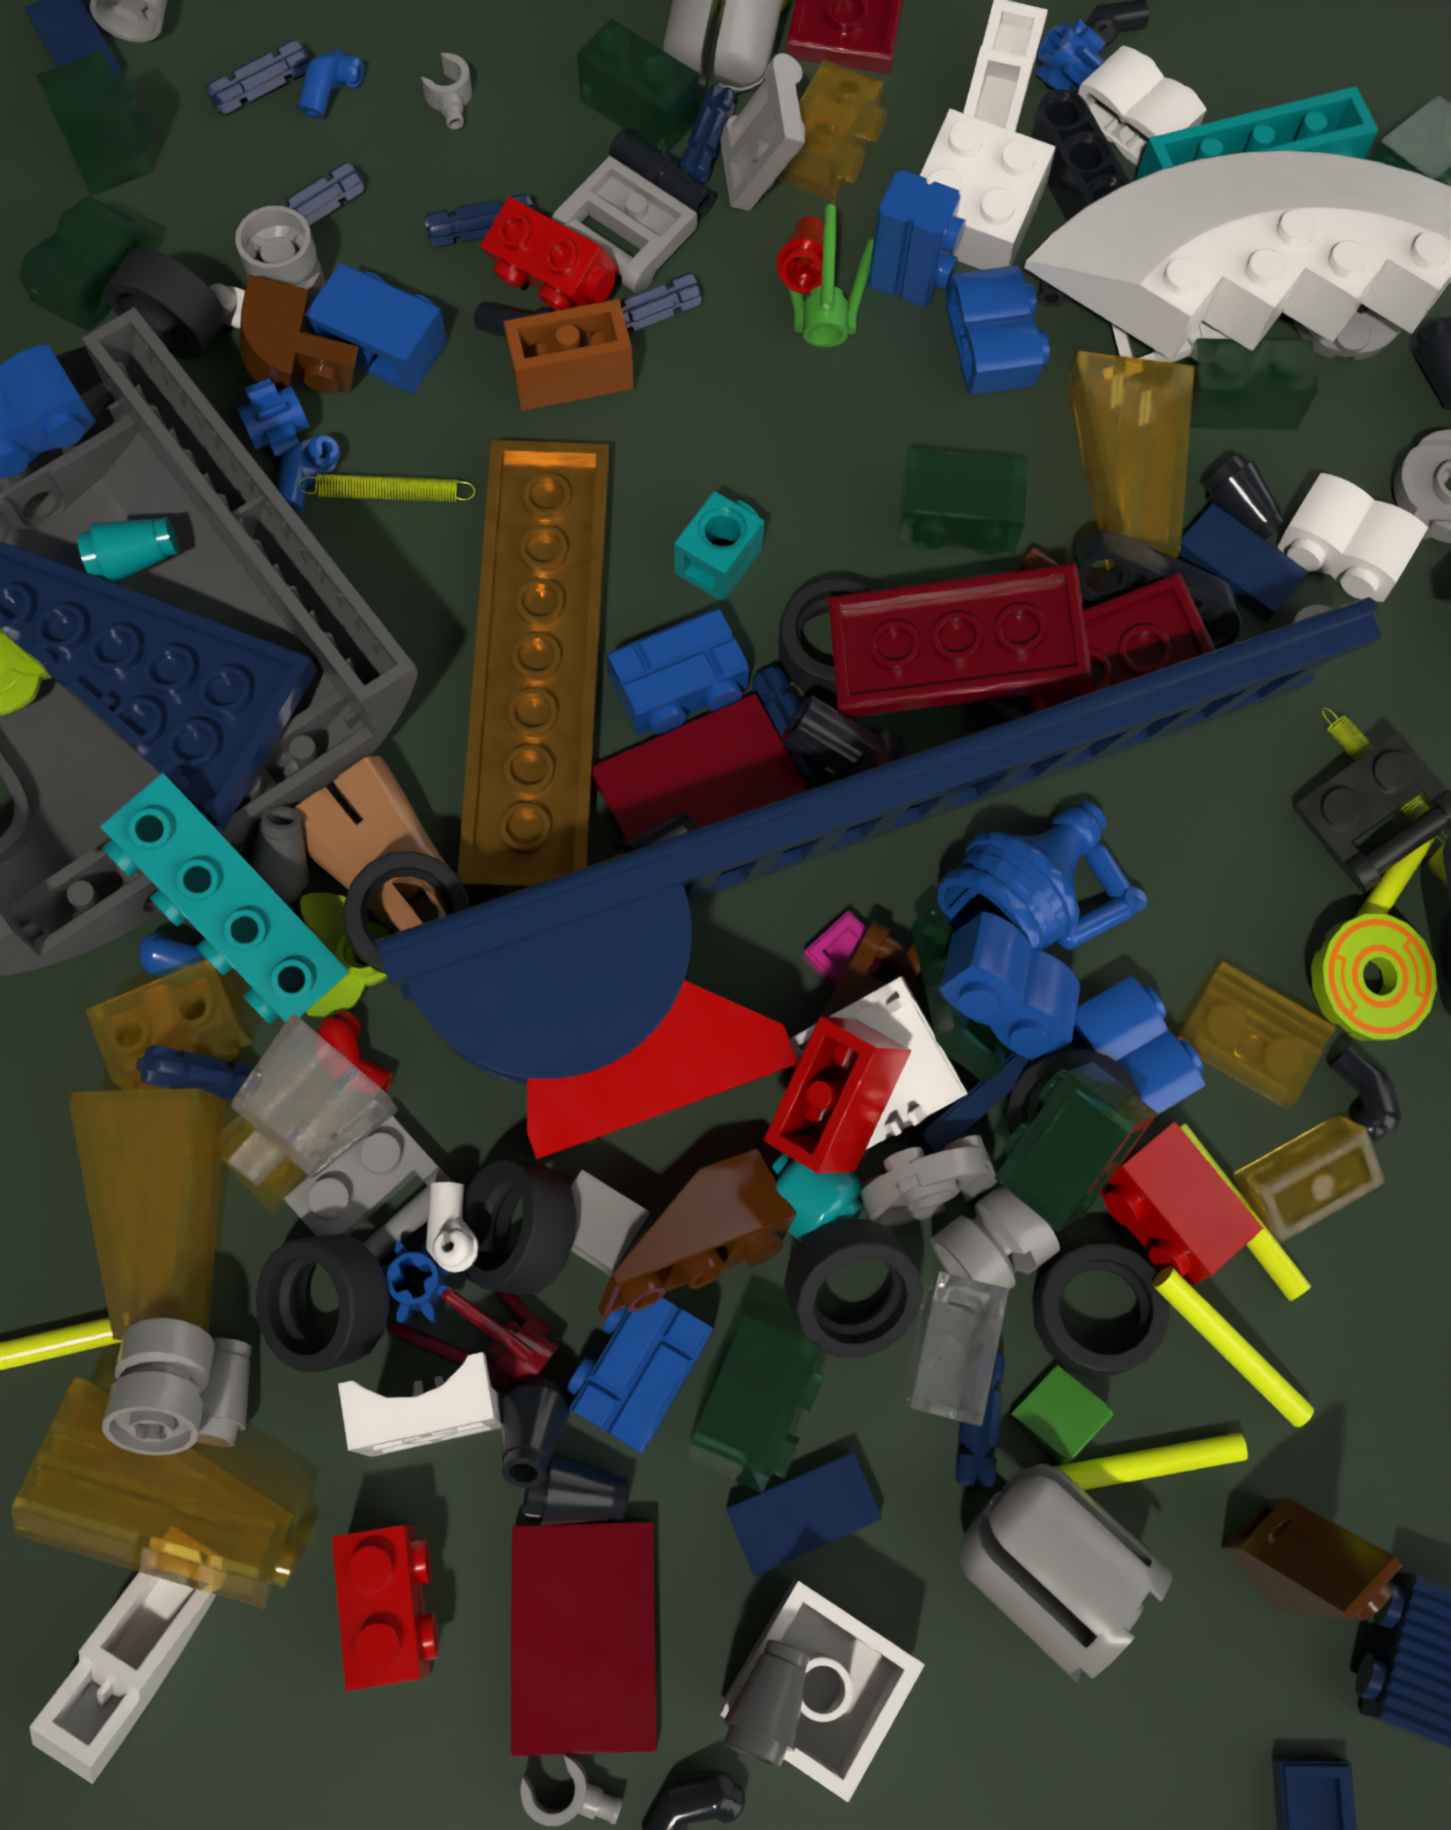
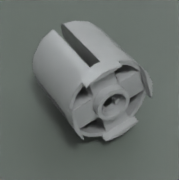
(724, 35)
(1061, 1569)

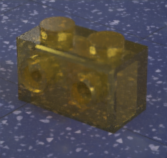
(839, 119)
(179, 1011)

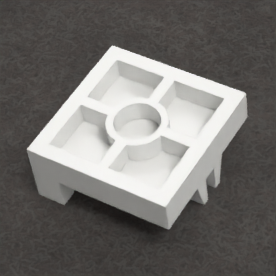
(928, 1075)
(450, 1411)

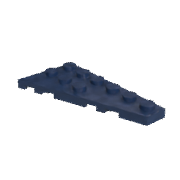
(164, 680)

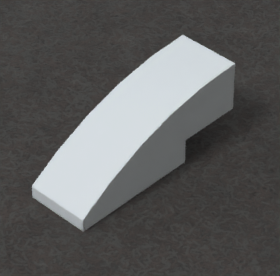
(1005, 63)
(118, 1673)

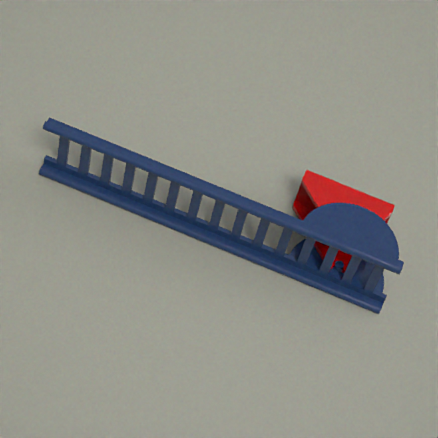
(588, 970)

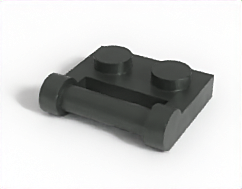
(1368, 795)

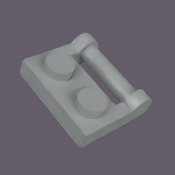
(764, 134)
(633, 211)
(363, 1182)

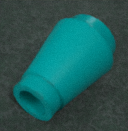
(126, 547)

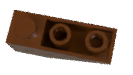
(715, 1222)
(1311, 1563)

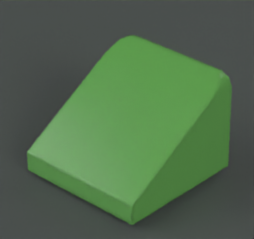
(1062, 1415)

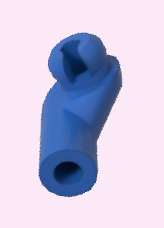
(325, 74)
(304, 460)

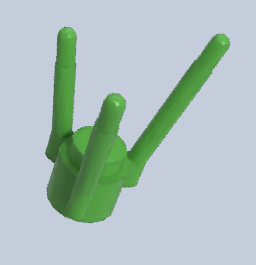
(826, 314)

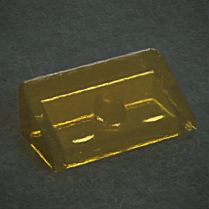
(1310, 1177)

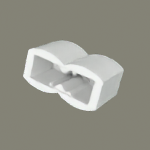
(1138, 102)
(1352, 537)

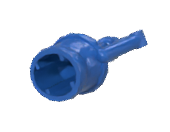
(1033, 881)

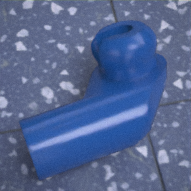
(165, 956)

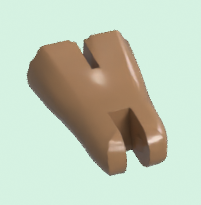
(364, 826)

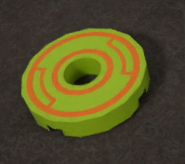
(1406, 973)

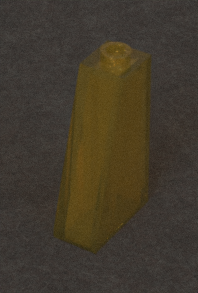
(1134, 444)
(152, 1198)
(151, 1512)

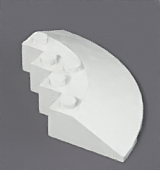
(1255, 239)

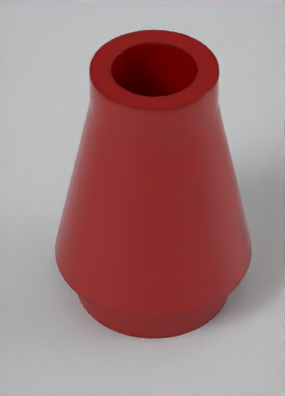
(801, 256)

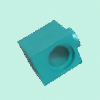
(715, 567)

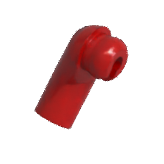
(342, 1032)

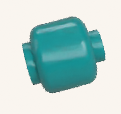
(816, 1197)

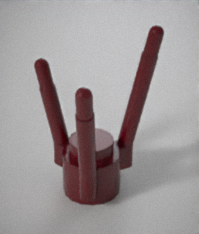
(518, 1349)

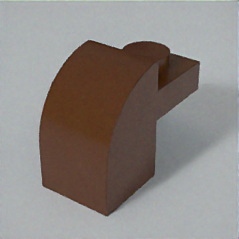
(277, 347)

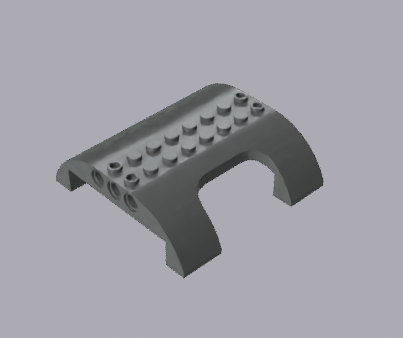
(239, 564)

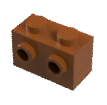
(569, 354)

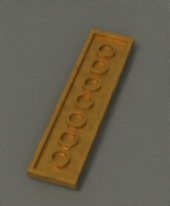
(535, 666)

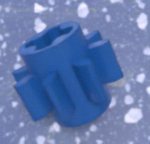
(1069, 55)
(272, 417)
(397, 1279)

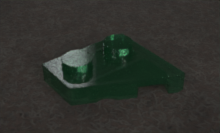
(960, 1037)

